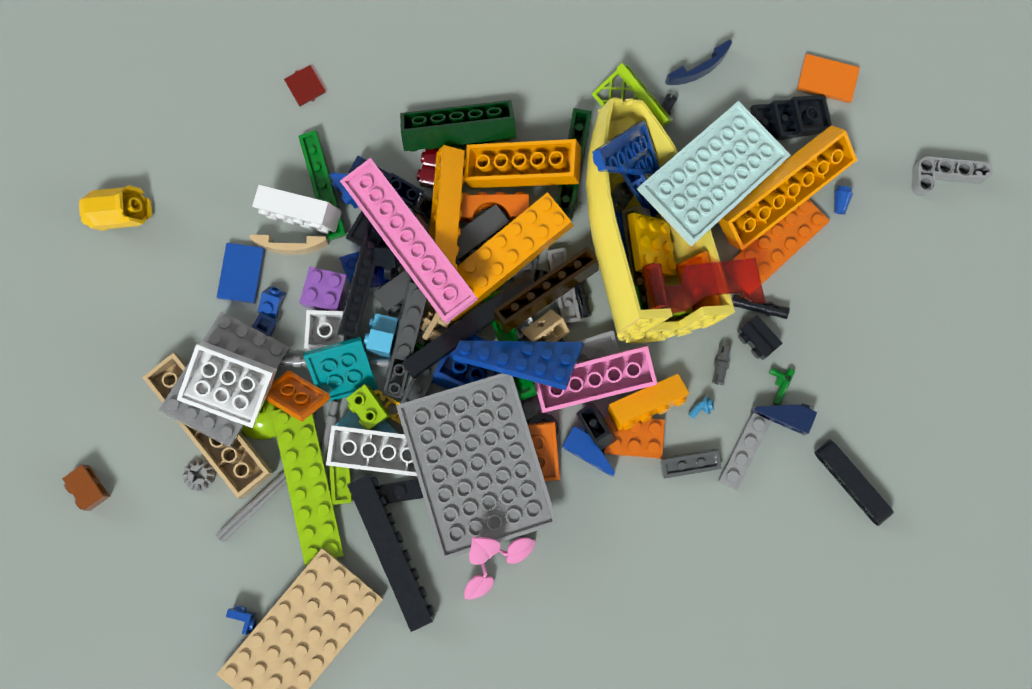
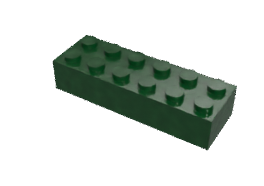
(457, 125)

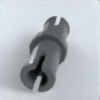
(721, 365)

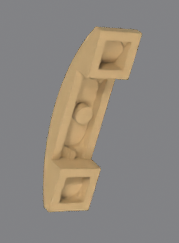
(312, 244)

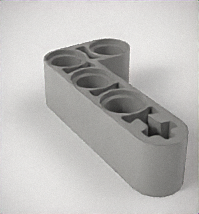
(974, 172)

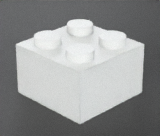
(322, 329)

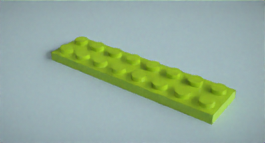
(307, 485)

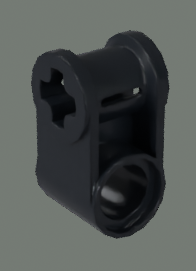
(422, 205)

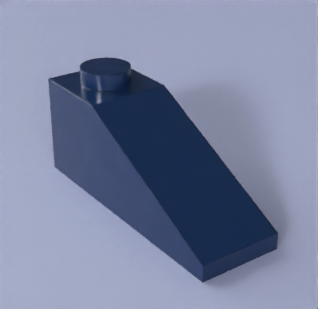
(794, 417)

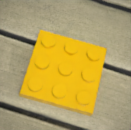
(651, 243)

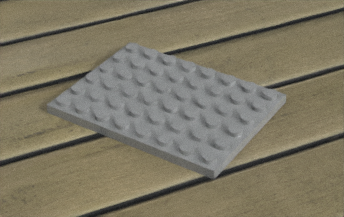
(476, 464)

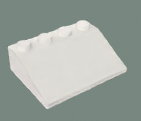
(226, 384)

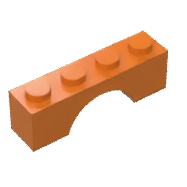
(511, 204)

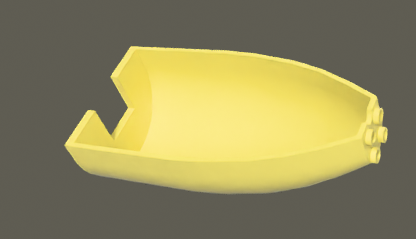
(630, 321)

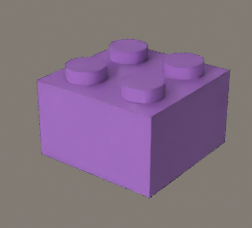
(324, 290)

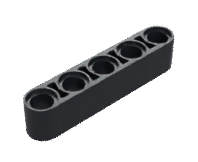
(854, 482)

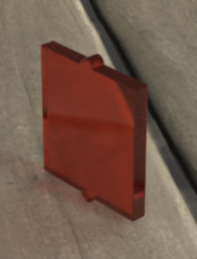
(304, 85)

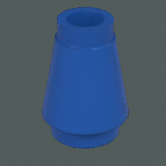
(842, 198)

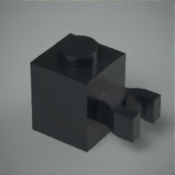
(385, 258)

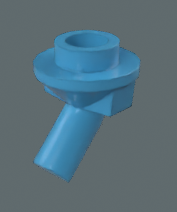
(706, 405)

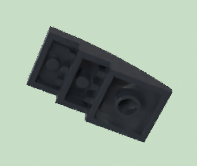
(794, 117)

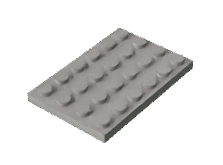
(239, 339)

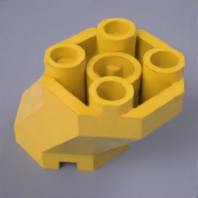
(114, 208)

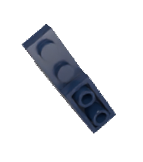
(405, 190)

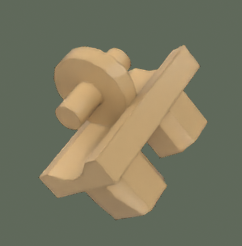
(431, 333)

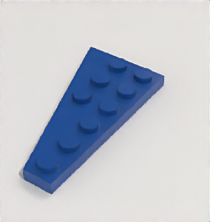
(628, 153)
(531, 360)

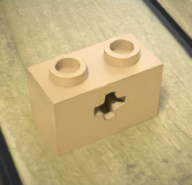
(546, 328)

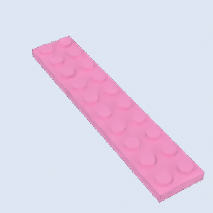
(409, 241)

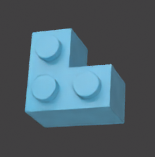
(381, 335)

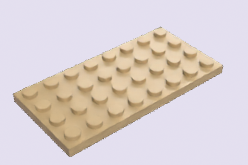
(303, 629)

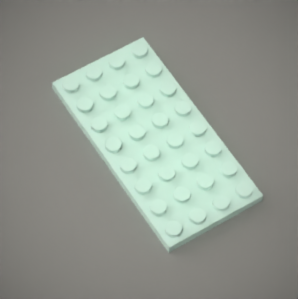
(713, 173)

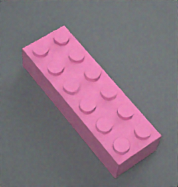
(601, 379)

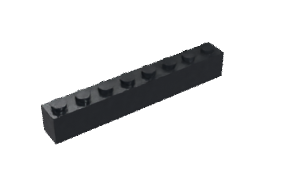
(391, 552)

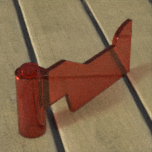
(703, 281)

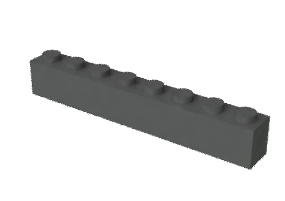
(470, 239)

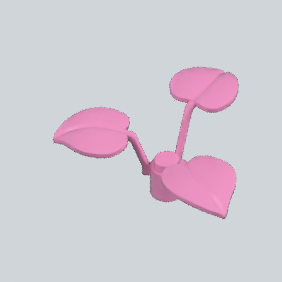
(482, 550)

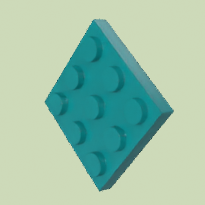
(340, 368)

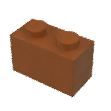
(85, 488)

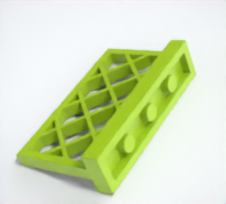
(638, 88)

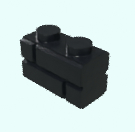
(759, 338)
(596, 426)

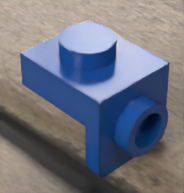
(271, 301)
(240, 613)

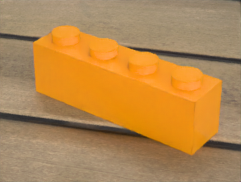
(647, 402)

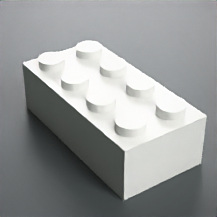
(296, 209)

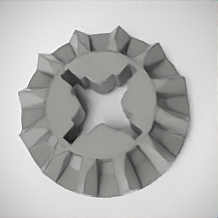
(206, 470)

